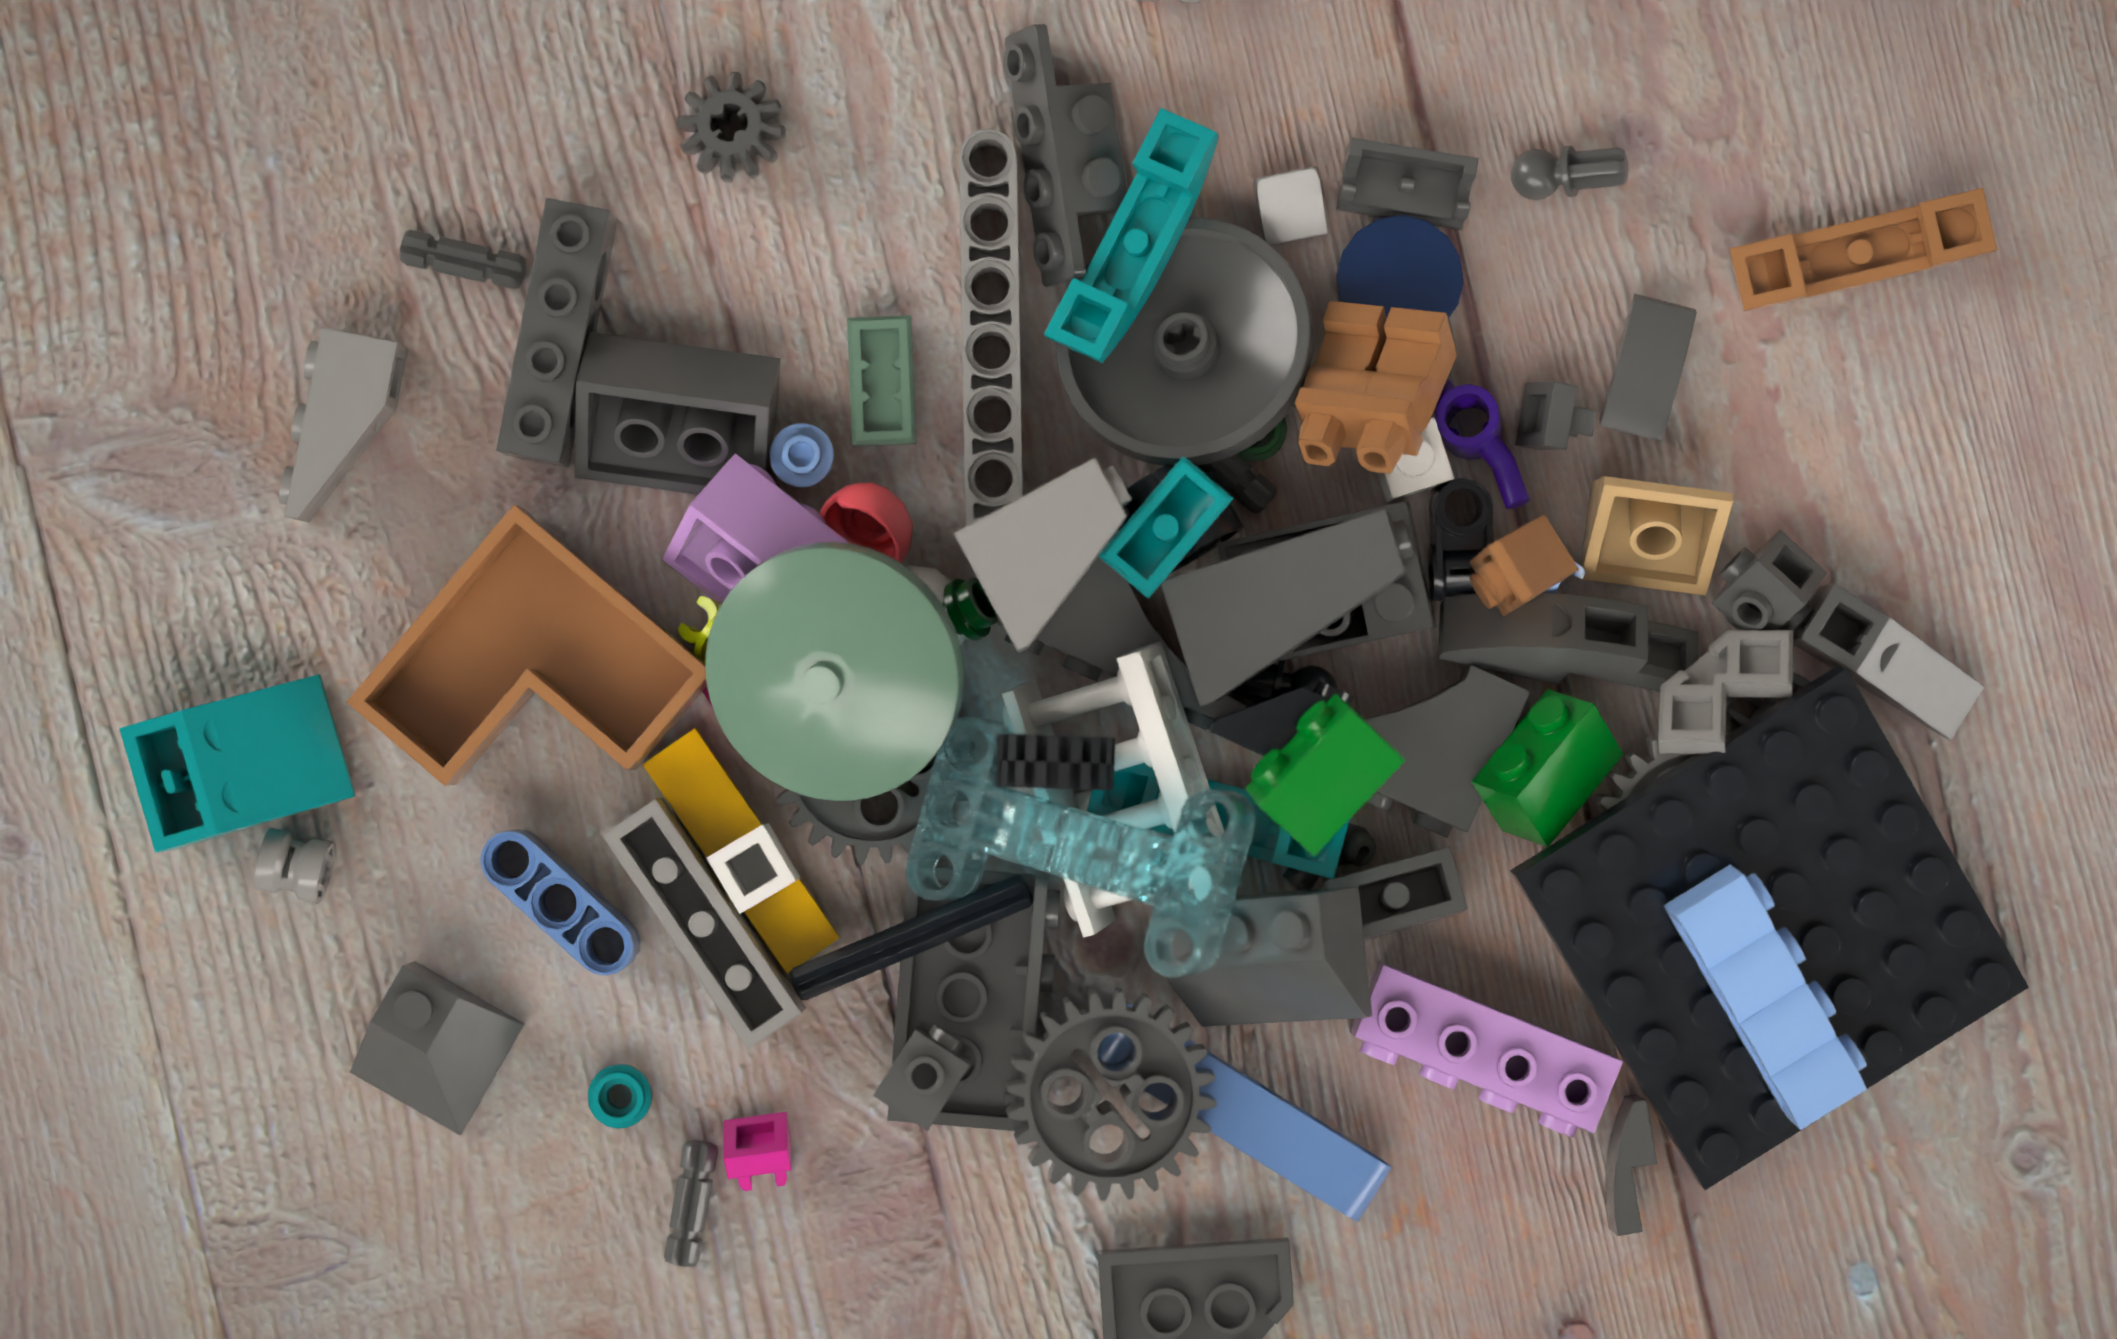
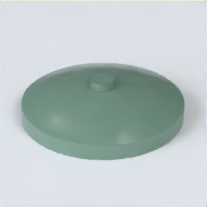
(834, 671)

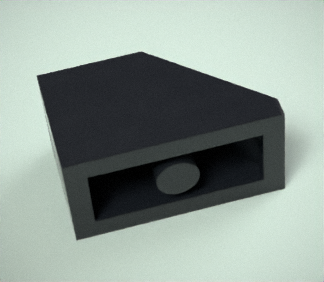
(1274, 720)

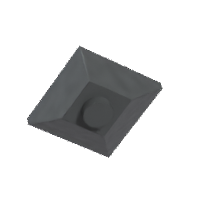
(435, 1046)

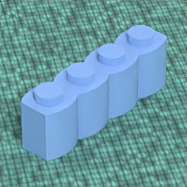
(1766, 996)

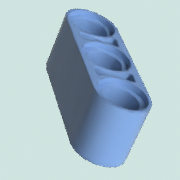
(529, 895)

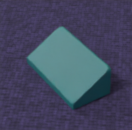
(1165, 527)

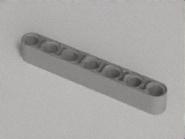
(996, 320)

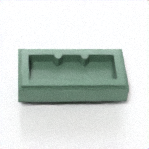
(881, 381)

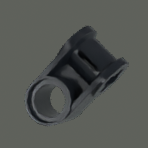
(1456, 545)

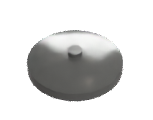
(1206, 357)

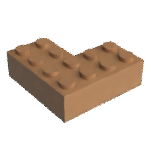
(519, 624)

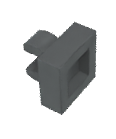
(1550, 417)

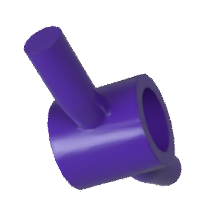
(1483, 445)

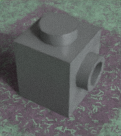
(924, 1075)

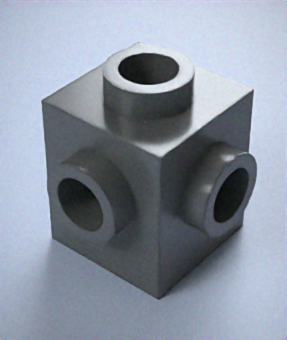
(1769, 586)

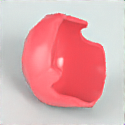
(870, 518)

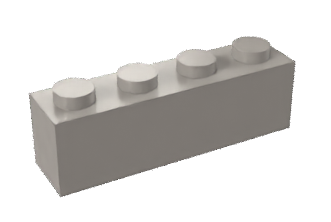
(704, 922)

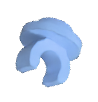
(801, 455)

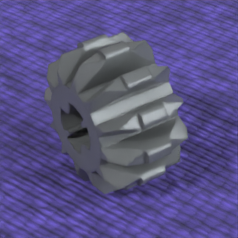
(746, 142)

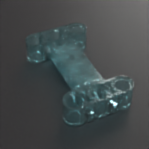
(1081, 848)

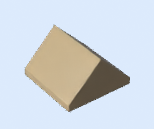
(1653, 534)

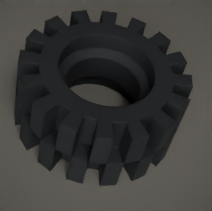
(1055, 761)

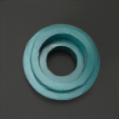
(605, 1110)

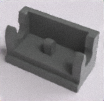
(1406, 181)

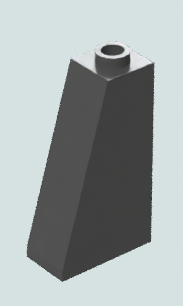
(1270, 601)

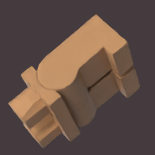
(1373, 384)

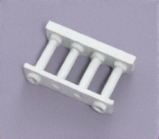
(1161, 743)

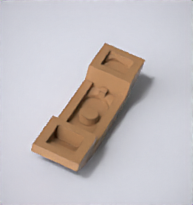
(1863, 250)

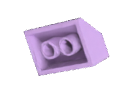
(737, 526)

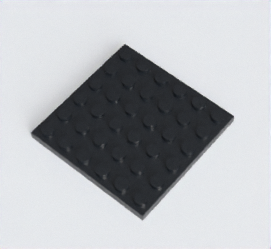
(1853, 875)

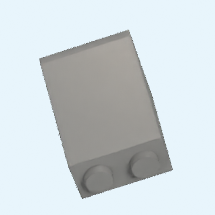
(1044, 545)

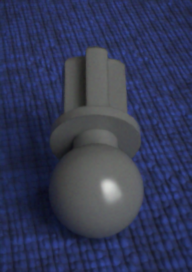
(1538, 173)

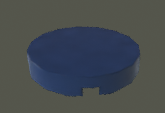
(1401, 266)

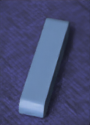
(1277, 1133)

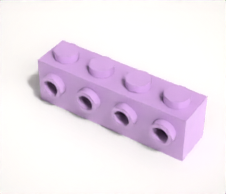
(1486, 1048)

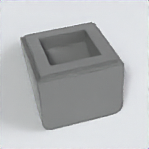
(1290, 206)

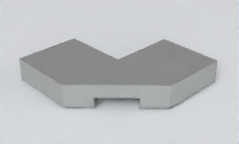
(1735, 666)

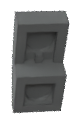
(1648, 367)
(1629, 1147)

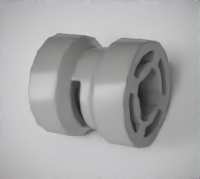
(294, 865)

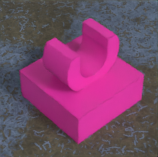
(757, 1147)

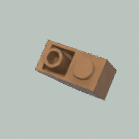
(1521, 566)

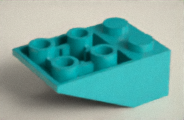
(237, 763)

